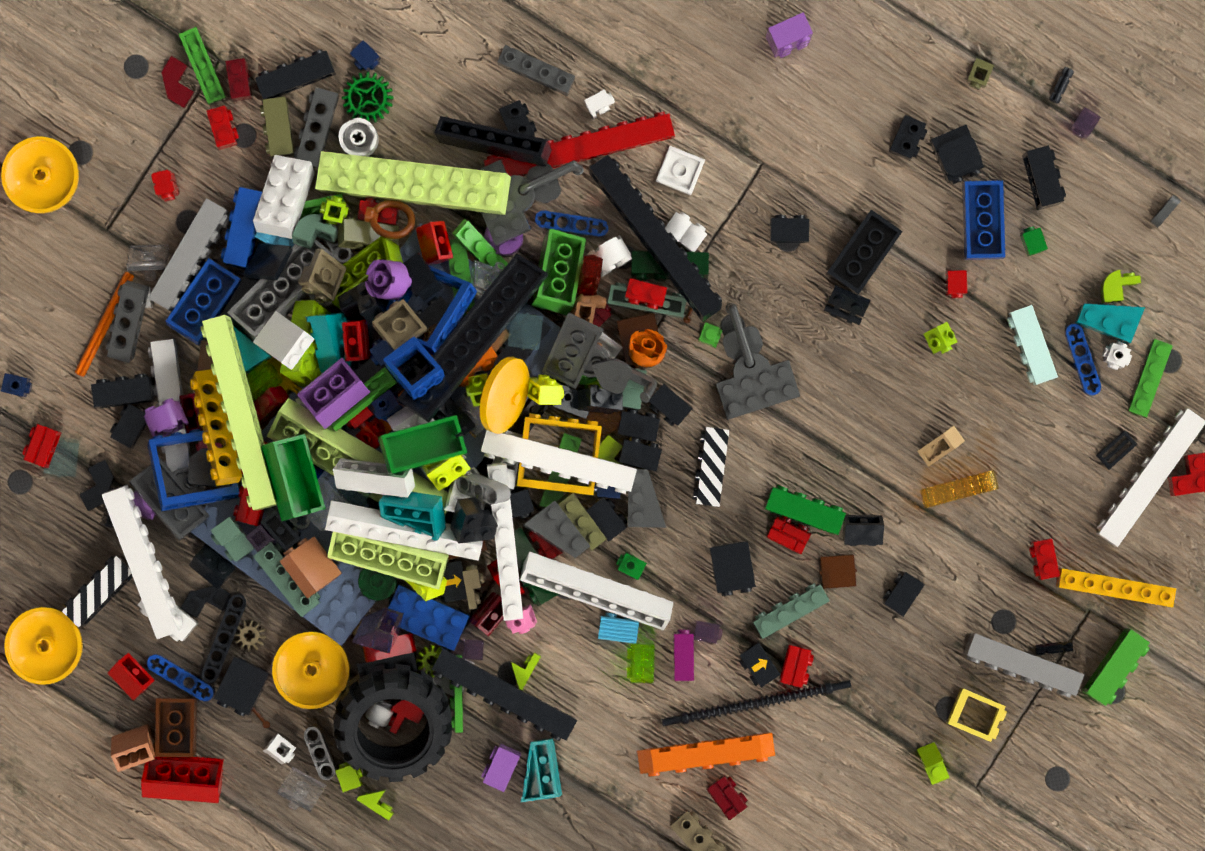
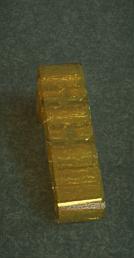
(959, 489)

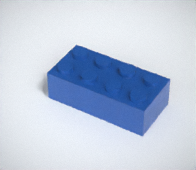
(983, 220)
(242, 233)
(203, 300)
(429, 618)

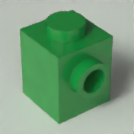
(631, 565)

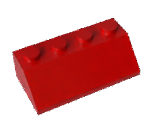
(183, 779)

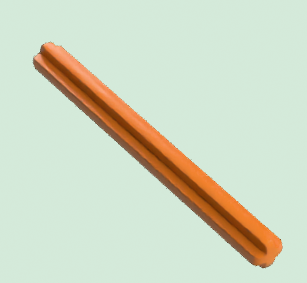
(101, 329)

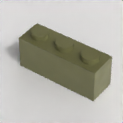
(277, 127)
(359, 234)
(581, 520)

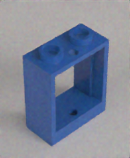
(403, 354)

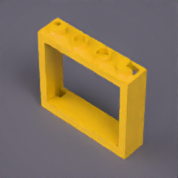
(570, 423)

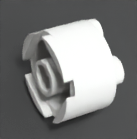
(354, 128)
(613, 253)

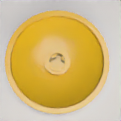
(40, 175)
(504, 395)
(43, 646)
(310, 670)

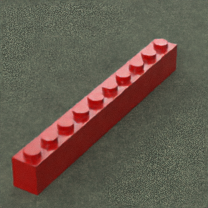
(598, 144)

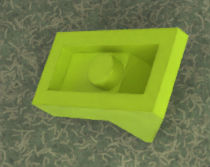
(522, 674)
(933, 763)
(372, 799)

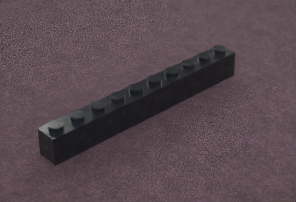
(655, 238)

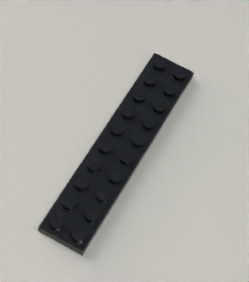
(476, 333)

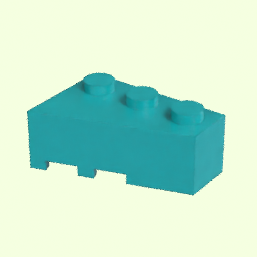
(1111, 320)
(328, 338)
(251, 353)
(417, 511)
(542, 772)

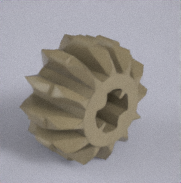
(254, 641)

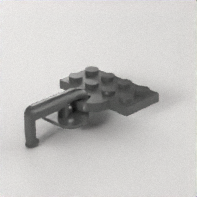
(539, 185)
(579, 354)
(754, 386)
(180, 520)

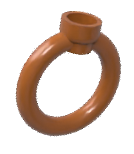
(372, 215)

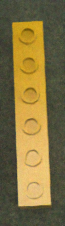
(221, 474)
(1116, 587)

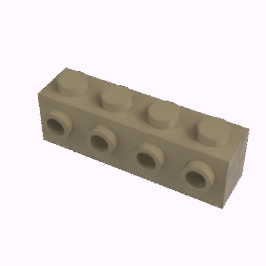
(693, 834)

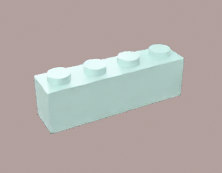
(1032, 344)

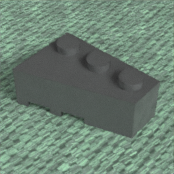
(643, 503)
(558, 530)

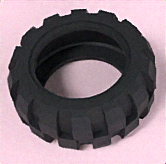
(398, 760)

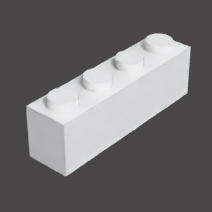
(372, 478)

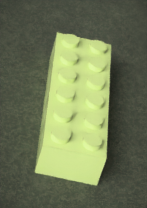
(390, 559)

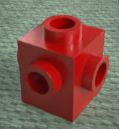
(370, 432)

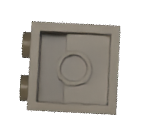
(322, 277)
(398, 324)
(473, 579)

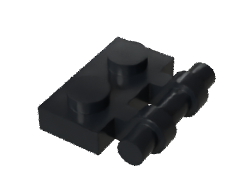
(849, 301)

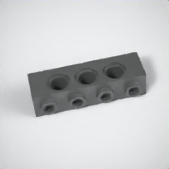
(536, 70)
(329, 100)
(138, 294)

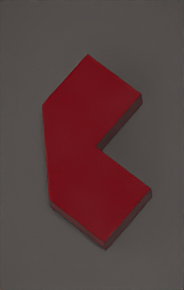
(171, 76)

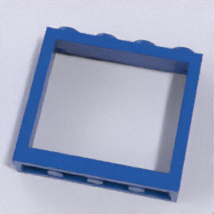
(454, 312)
(186, 500)

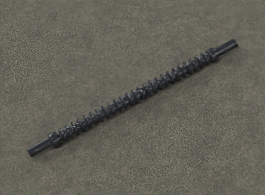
(827, 688)

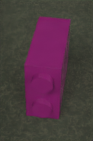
(683, 655)

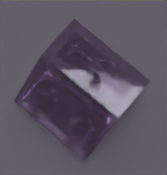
(379, 630)

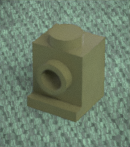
(982, 67)

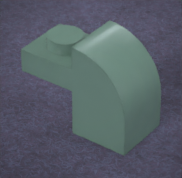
(311, 227)

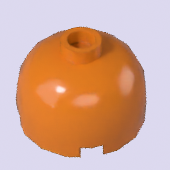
(647, 348)

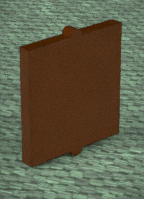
(838, 571)

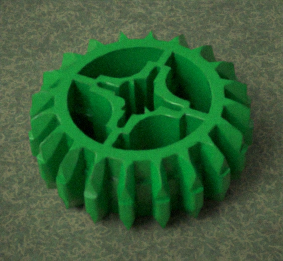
(372, 90)

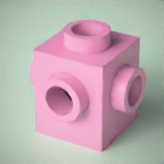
(523, 625)

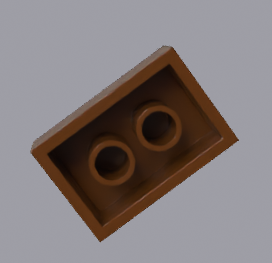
(175, 727)

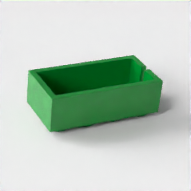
(422, 445)
(293, 477)
(805, 511)

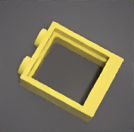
(958, 707)

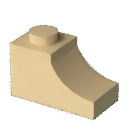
(941, 446)

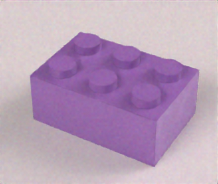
(789, 35)
(333, 393)
(501, 769)

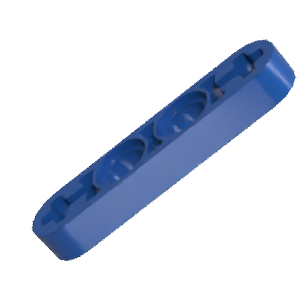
(571, 226)
(1079, 360)
(179, 680)

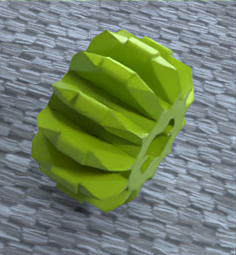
(426, 665)

